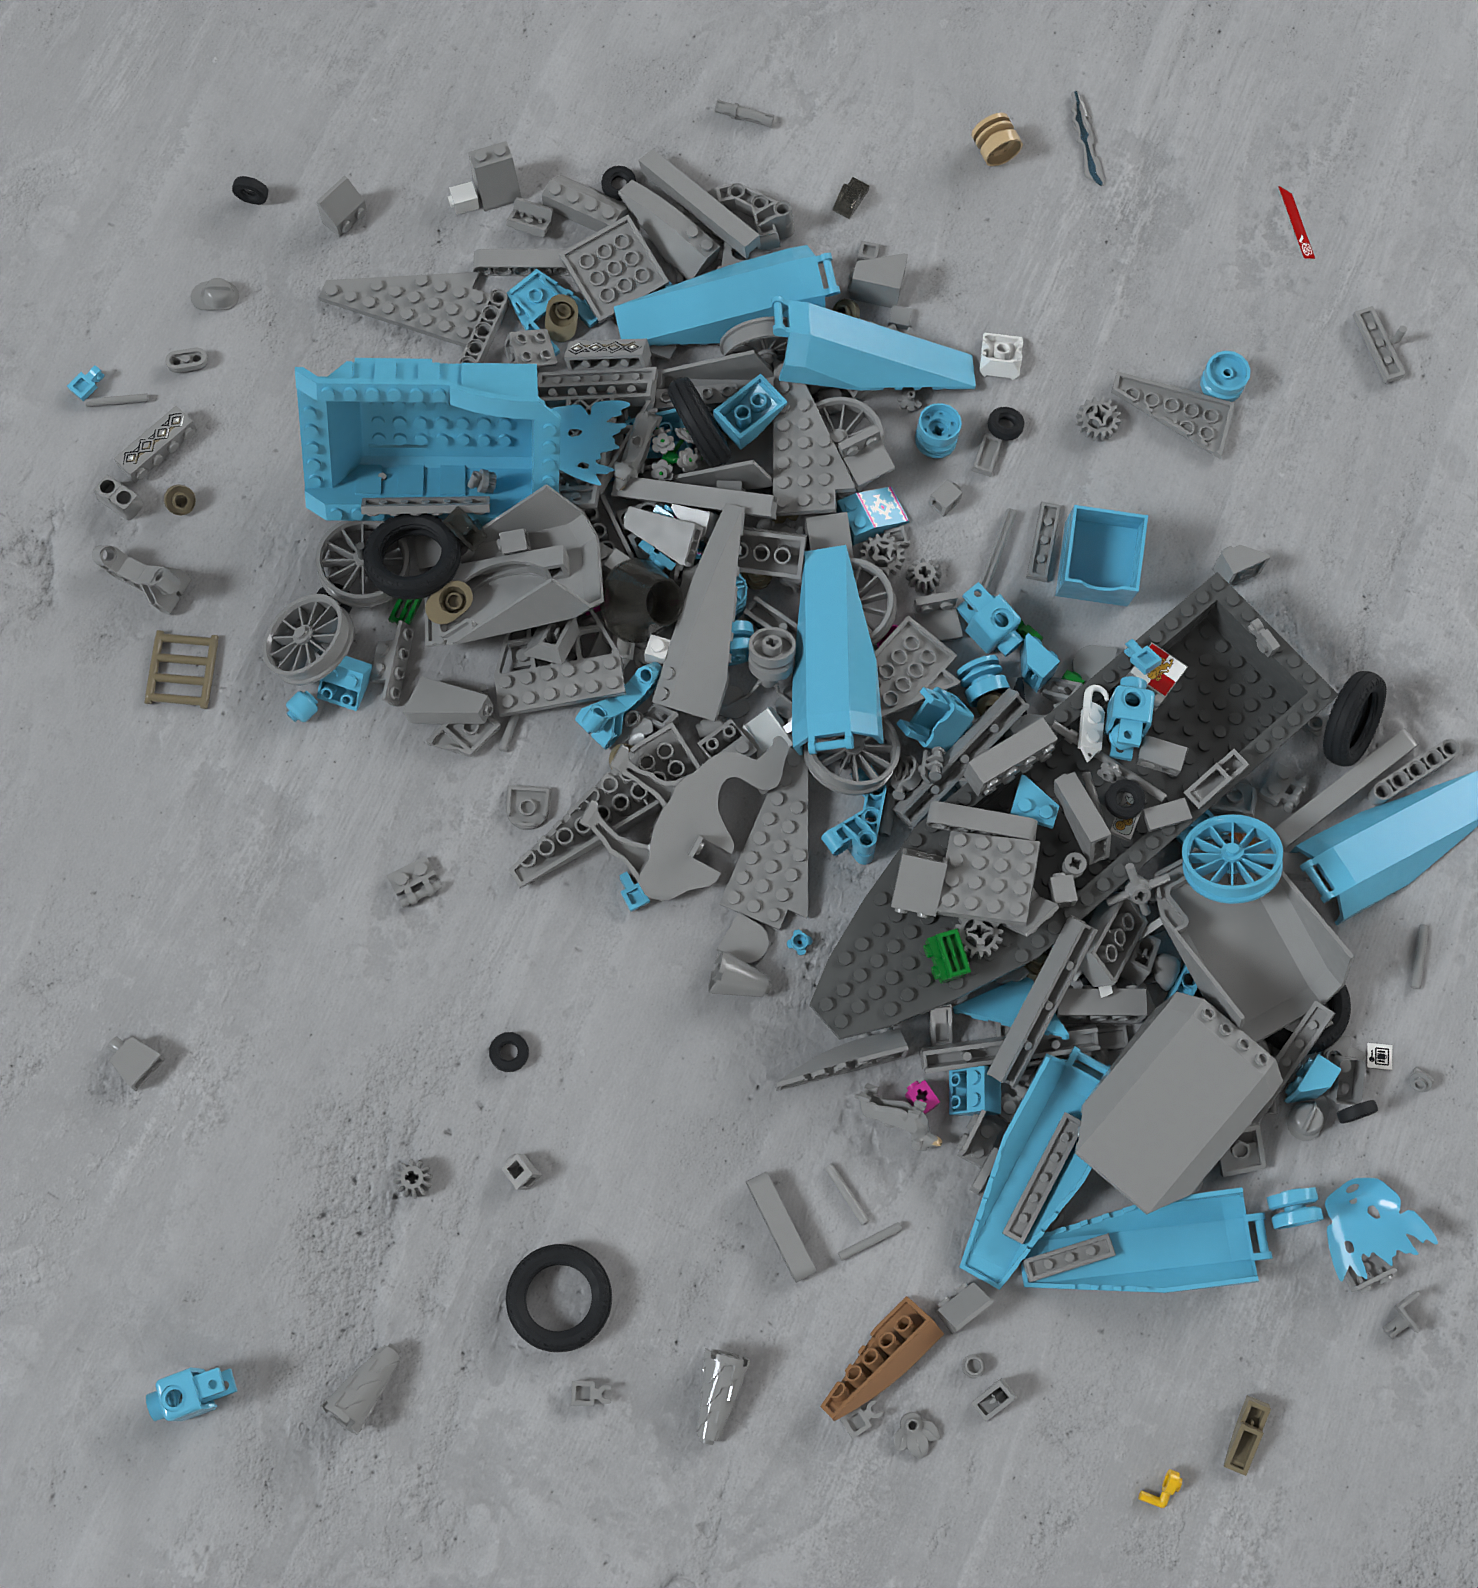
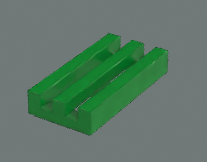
(392, 618)
(958, 972)

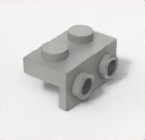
(530, 217)
(1376, 1270)

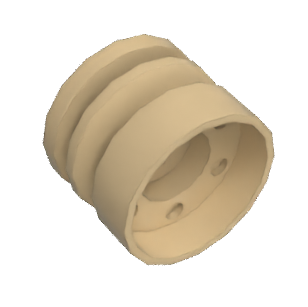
(997, 139)

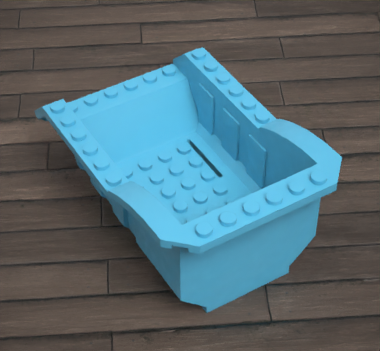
(425, 431)

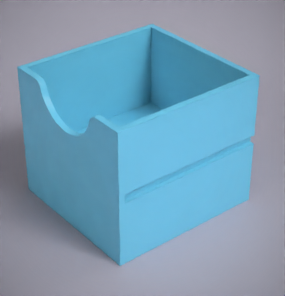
(1101, 555)

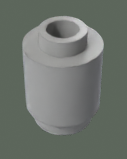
(707, 726)

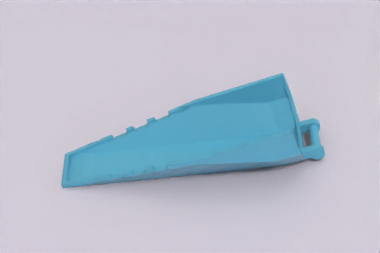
(719, 300)
(861, 355)
(834, 658)
(1389, 844)
(1053, 1090)
(1174, 1249)

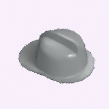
(215, 295)
(1308, 1118)

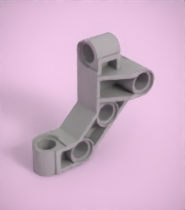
(772, 221)
(157, 582)

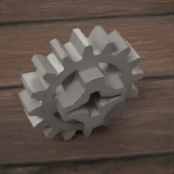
(1096, 421)
(883, 547)
(987, 934)

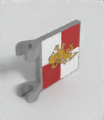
(1163, 677)

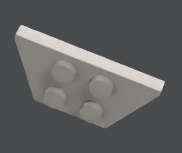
(465, 738)

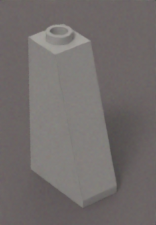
(669, 535)
(446, 704)
(1083, 818)

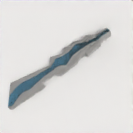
(1085, 137)

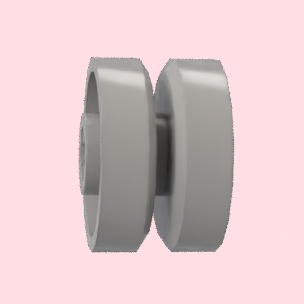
(772, 654)

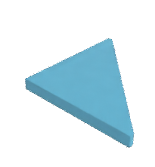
(1003, 1006)

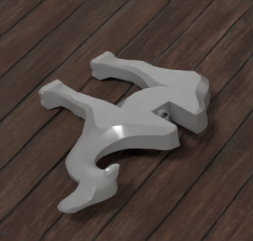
(687, 817)

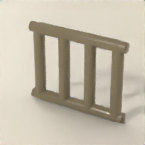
(206, 681)

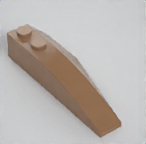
(889, 1353)

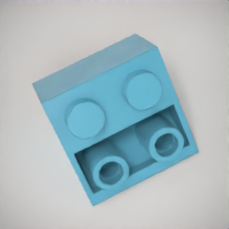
(1037, 663)
(346, 683)
(1312, 1080)
(972, 1091)

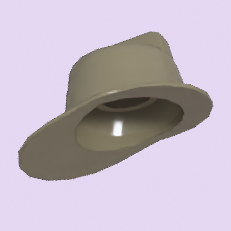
(561, 318)
(449, 602)

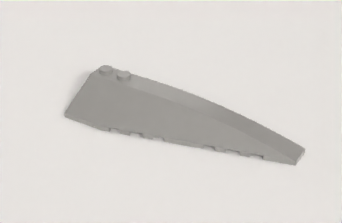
(698, 654)

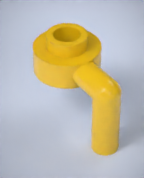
(1171, 1484)

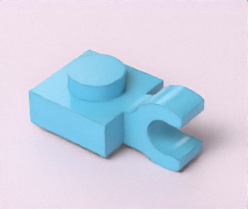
(85, 385)
(1143, 659)
(632, 894)

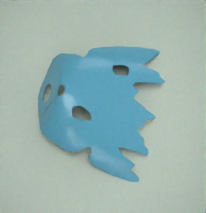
(593, 440)
(1367, 1233)

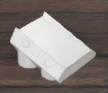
(1001, 355)
(764, 729)

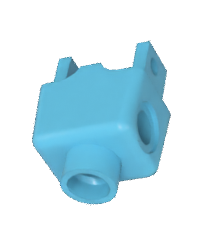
(991, 621)
(1133, 709)
(939, 720)
(198, 1393)

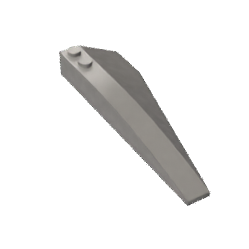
(619, 801)

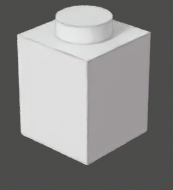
(463, 198)
(656, 649)

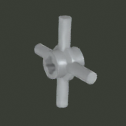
(1138, 889)

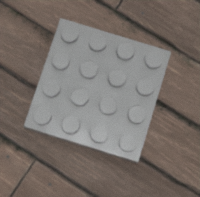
(613, 267)
(988, 878)

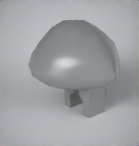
(1165, 971)

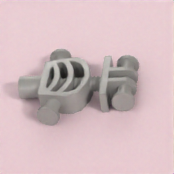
(909, 772)

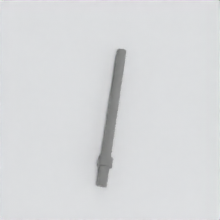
(1072, 737)

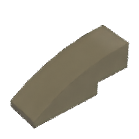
(1247, 1435)

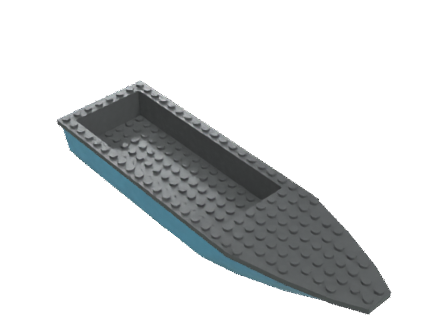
(1219, 704)

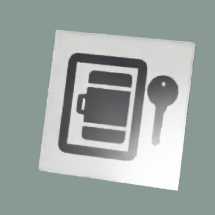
(1379, 1056)

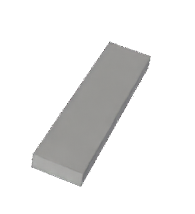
(1043, 541)
(1068, 1257)

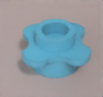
(797, 936)

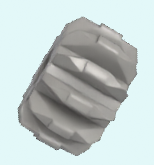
(930, 572)
(406, 1185)

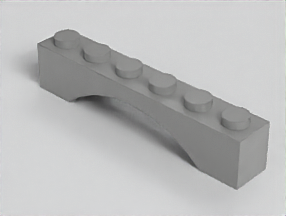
(543, 563)

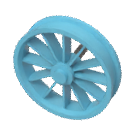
(1232, 859)

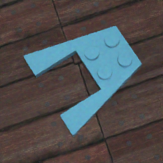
(531, 298)

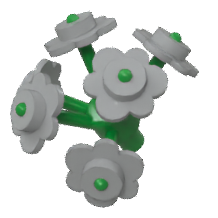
(666, 446)

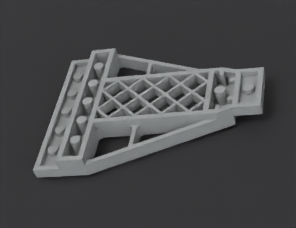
(585, 389)
(558, 684)

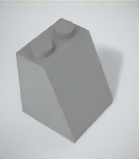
(494, 175)
(878, 280)
(828, 532)
(919, 883)

